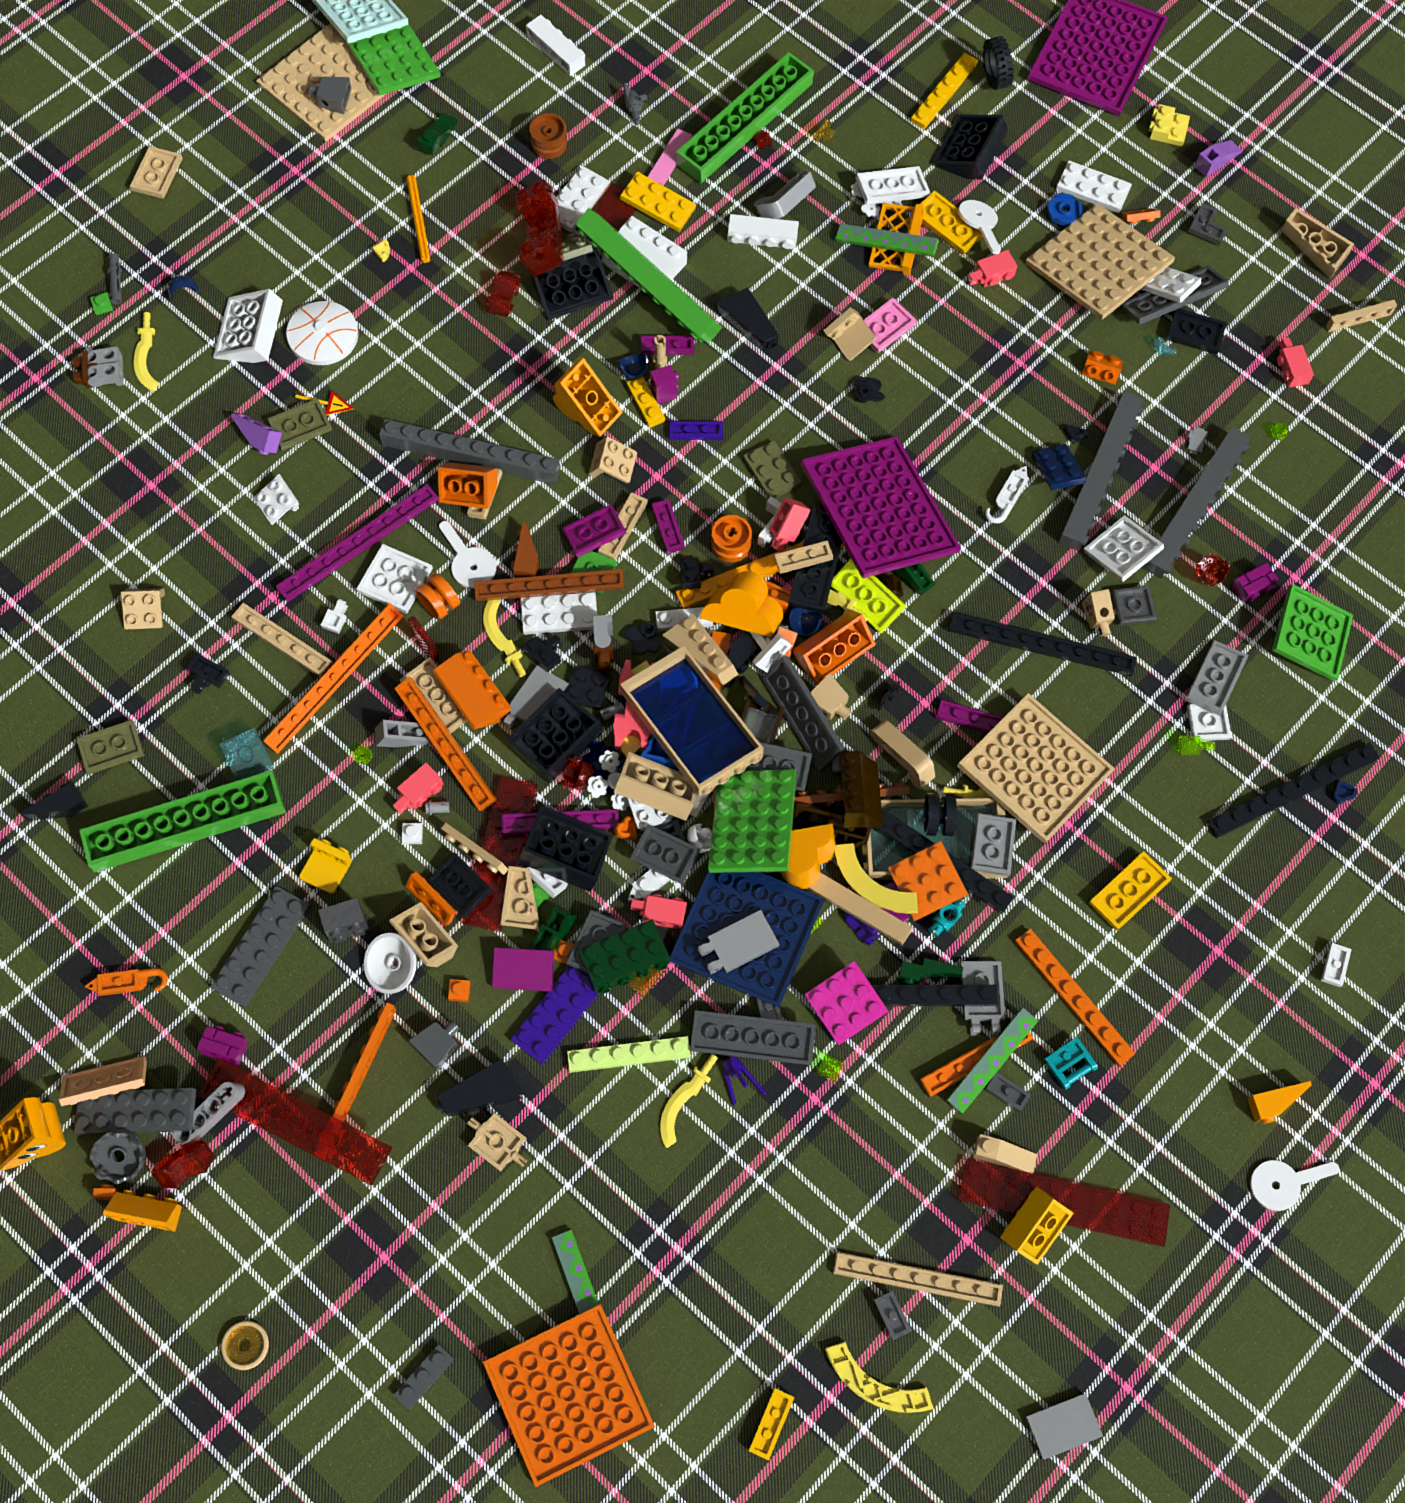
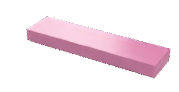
(667, 160)

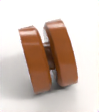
(548, 135)

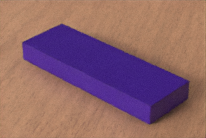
(695, 430)

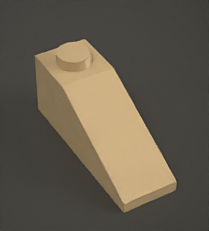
(1003, 1154)

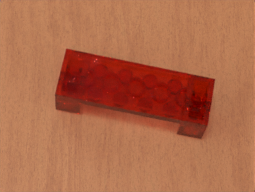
(543, 228)

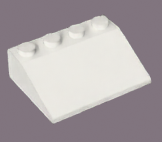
(654, 246)
(248, 327)

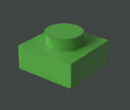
(101, 303)
(540, 895)

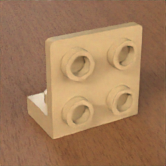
(850, 333)
(613, 459)
(142, 608)

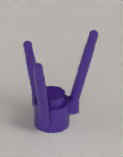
(734, 1068)

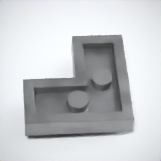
(1205, 228)

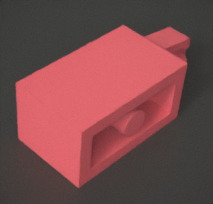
(993, 269)
(1294, 364)
(788, 522)
(418, 788)
(663, 911)

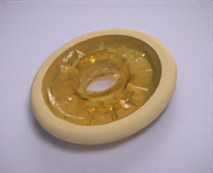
(234, 1335)

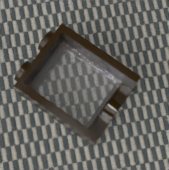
(762, 722)

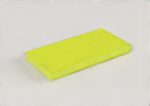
(871, 595)

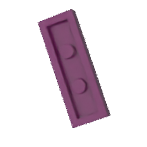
(674, 345)
(668, 526)

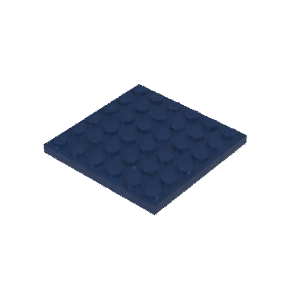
(733, 896)

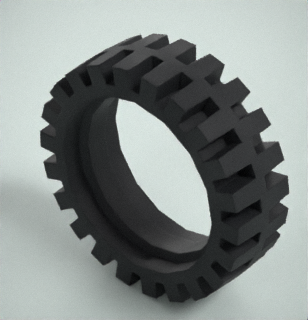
(998, 63)

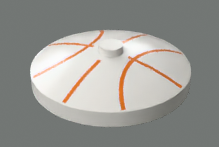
(322, 333)

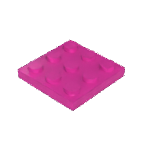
(846, 1002)

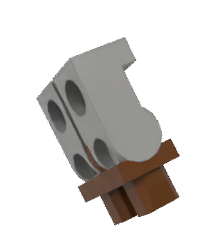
(99, 367)
(603, 649)

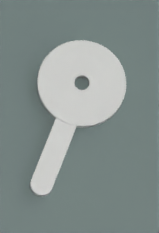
(985, 222)
(468, 557)
(1288, 1181)

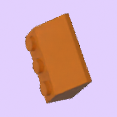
(466, 484)

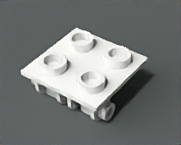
(276, 499)
(647, 815)

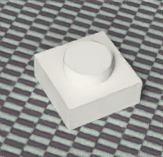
(412, 833)

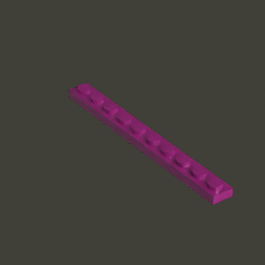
(357, 543)

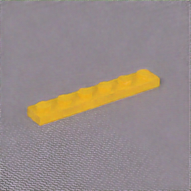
(944, 91)

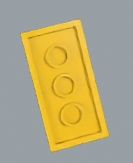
(658, 201)
(945, 221)
(1130, 891)

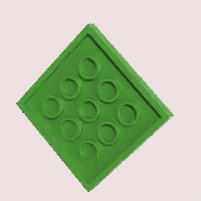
(1312, 632)

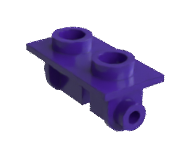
(866, 933)

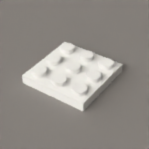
(1123, 548)
(393, 578)

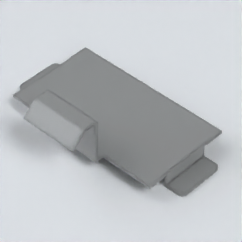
(1196, 440)

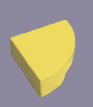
(382, 250)

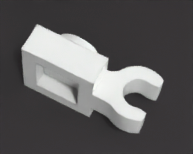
(335, 619)

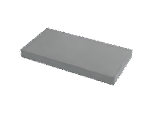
(1216, 677)

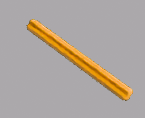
(418, 219)

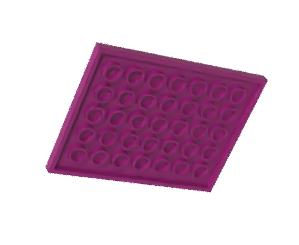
(1098, 51)
(880, 507)

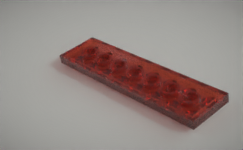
(512, 797)

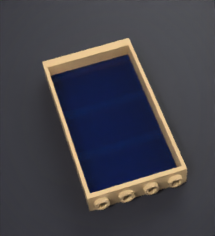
(692, 721)

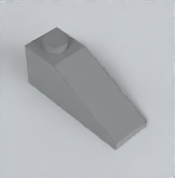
(400, 734)

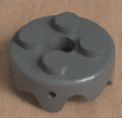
(115, 1169)

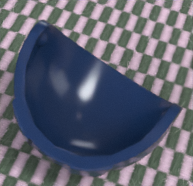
(180, 282)
(633, 365)
(805, 621)

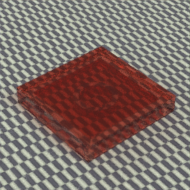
(422, 638)

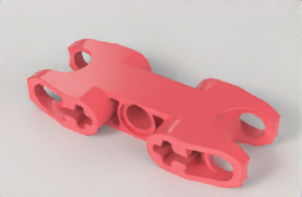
(629, 723)

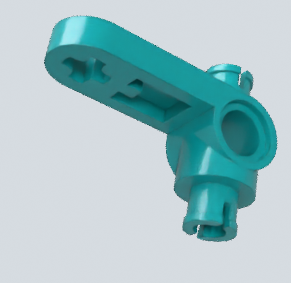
(942, 924)

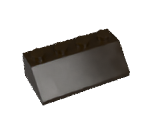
(859, 791)

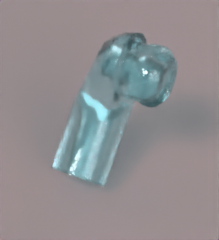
(1161, 347)

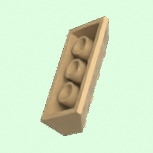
(655, 786)

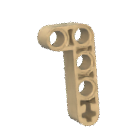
(905, 752)

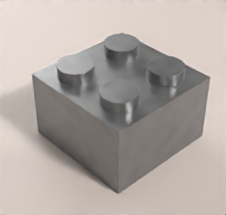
(344, 920)

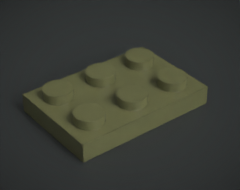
(575, 246)
(300, 424)
(772, 470)
(110, 747)

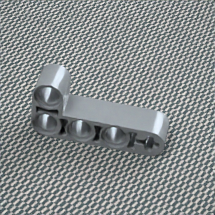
(787, 197)
(209, 1112)

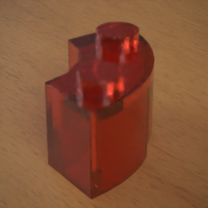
(505, 288)
(180, 1166)

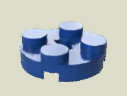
(1060, 217)

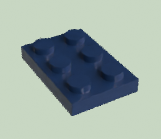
(1058, 467)

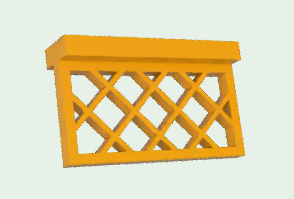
(913, 228)

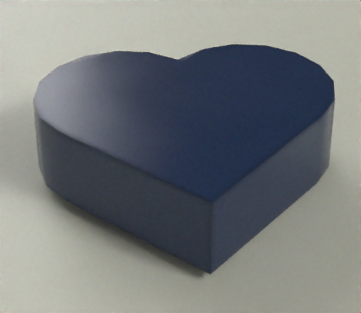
(1343, 792)

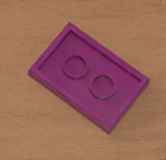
(594, 530)
(523, 969)

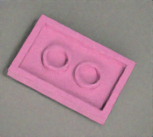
(889, 324)

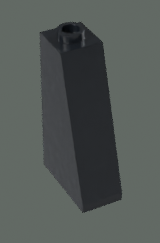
(749, 319)
(482, 1090)

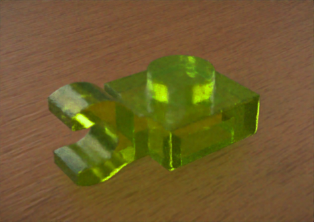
(1192, 745)

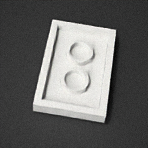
(1172, 284)

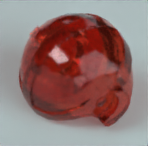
(1212, 569)
(577, 774)

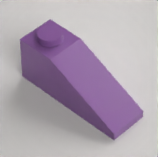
(258, 434)

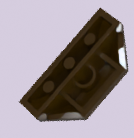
(816, 815)

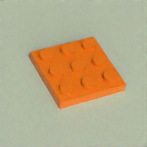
(931, 877)

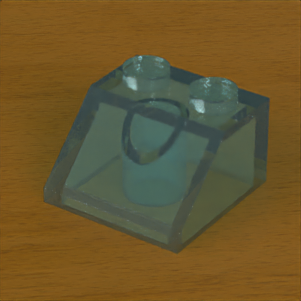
(246, 755)

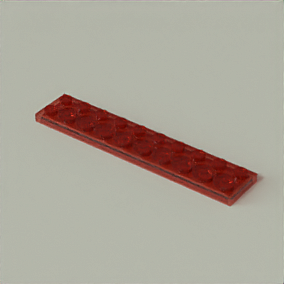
(301, 1124)
(1092, 1207)

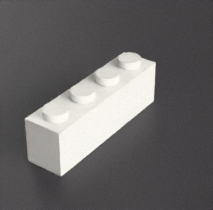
(555, 45)
(763, 231)

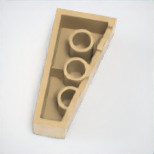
(1317, 241)
(702, 648)

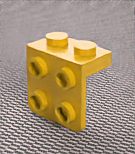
(326, 866)

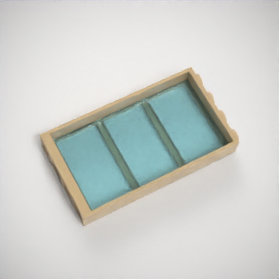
(884, 852)

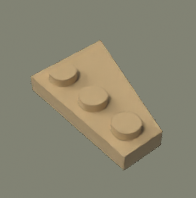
(519, 900)

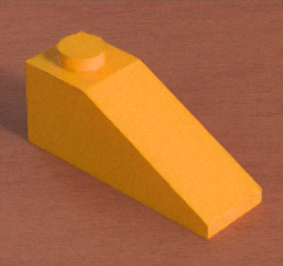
(1272, 1103)

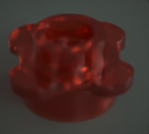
(763, 139)

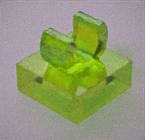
(830, 1068)

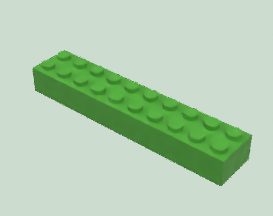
(744, 117)
(648, 276)
(182, 821)

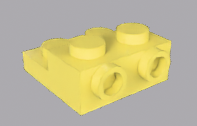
(1168, 125)

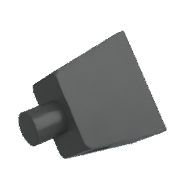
(332, 93)
(435, 1043)

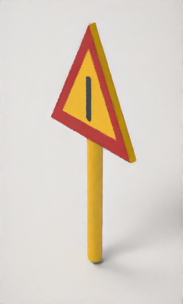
(334, 405)

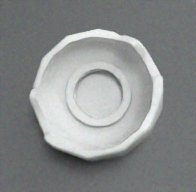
(700, 837)

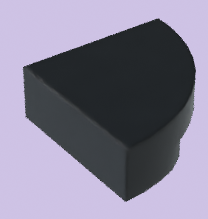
(1075, 434)

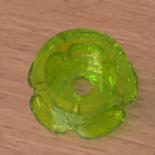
(1282, 428)
(363, 759)

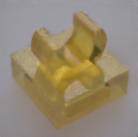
(824, 132)

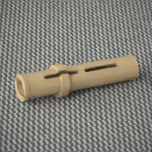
(659, 358)

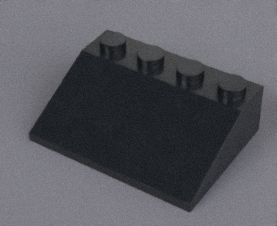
(971, 145)
(572, 285)
(553, 734)
(565, 848)

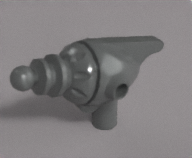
(634, 102)

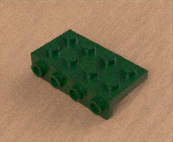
(624, 957)

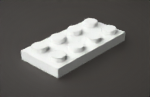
(892, 185)
(1093, 186)
(579, 195)
(558, 613)

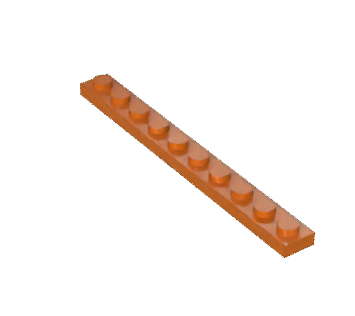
(332, 678)

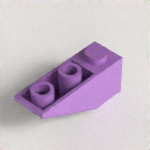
(1216, 157)

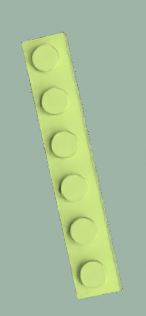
(628, 1054)

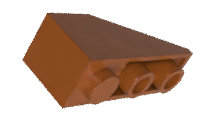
(526, 560)

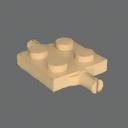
(497, 1142)

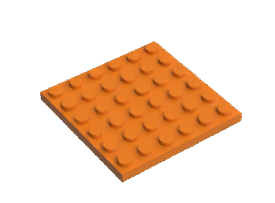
(568, 1395)

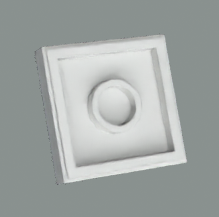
(1207, 724)

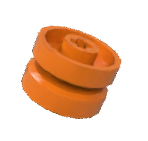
(731, 538)
(437, 596)

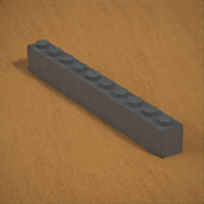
(470, 451)
(1101, 470)
(1197, 501)

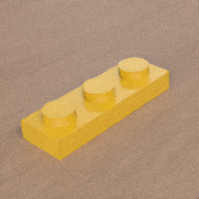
(645, 401)
(771, 1424)

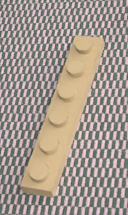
(282, 640)

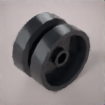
(939, 814)

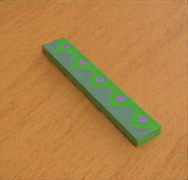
(887, 240)
(991, 1060)
(575, 1271)

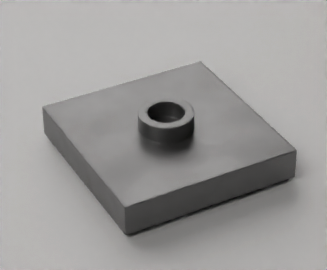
(1134, 605)

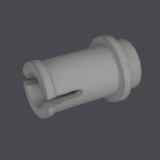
(609, 712)
(437, 807)

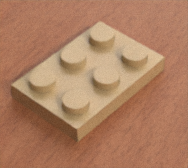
(156, 172)

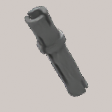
(114, 272)

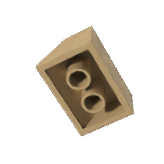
(425, 935)

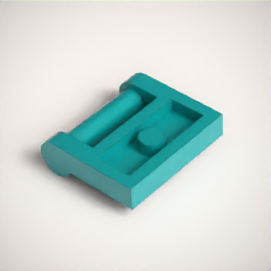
(1067, 1057)

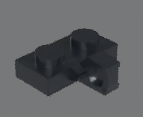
(693, 571)
(543, 651)
(206, 673)

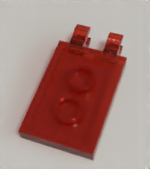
(613, 209)

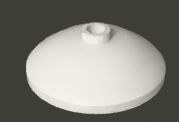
(382, 966)

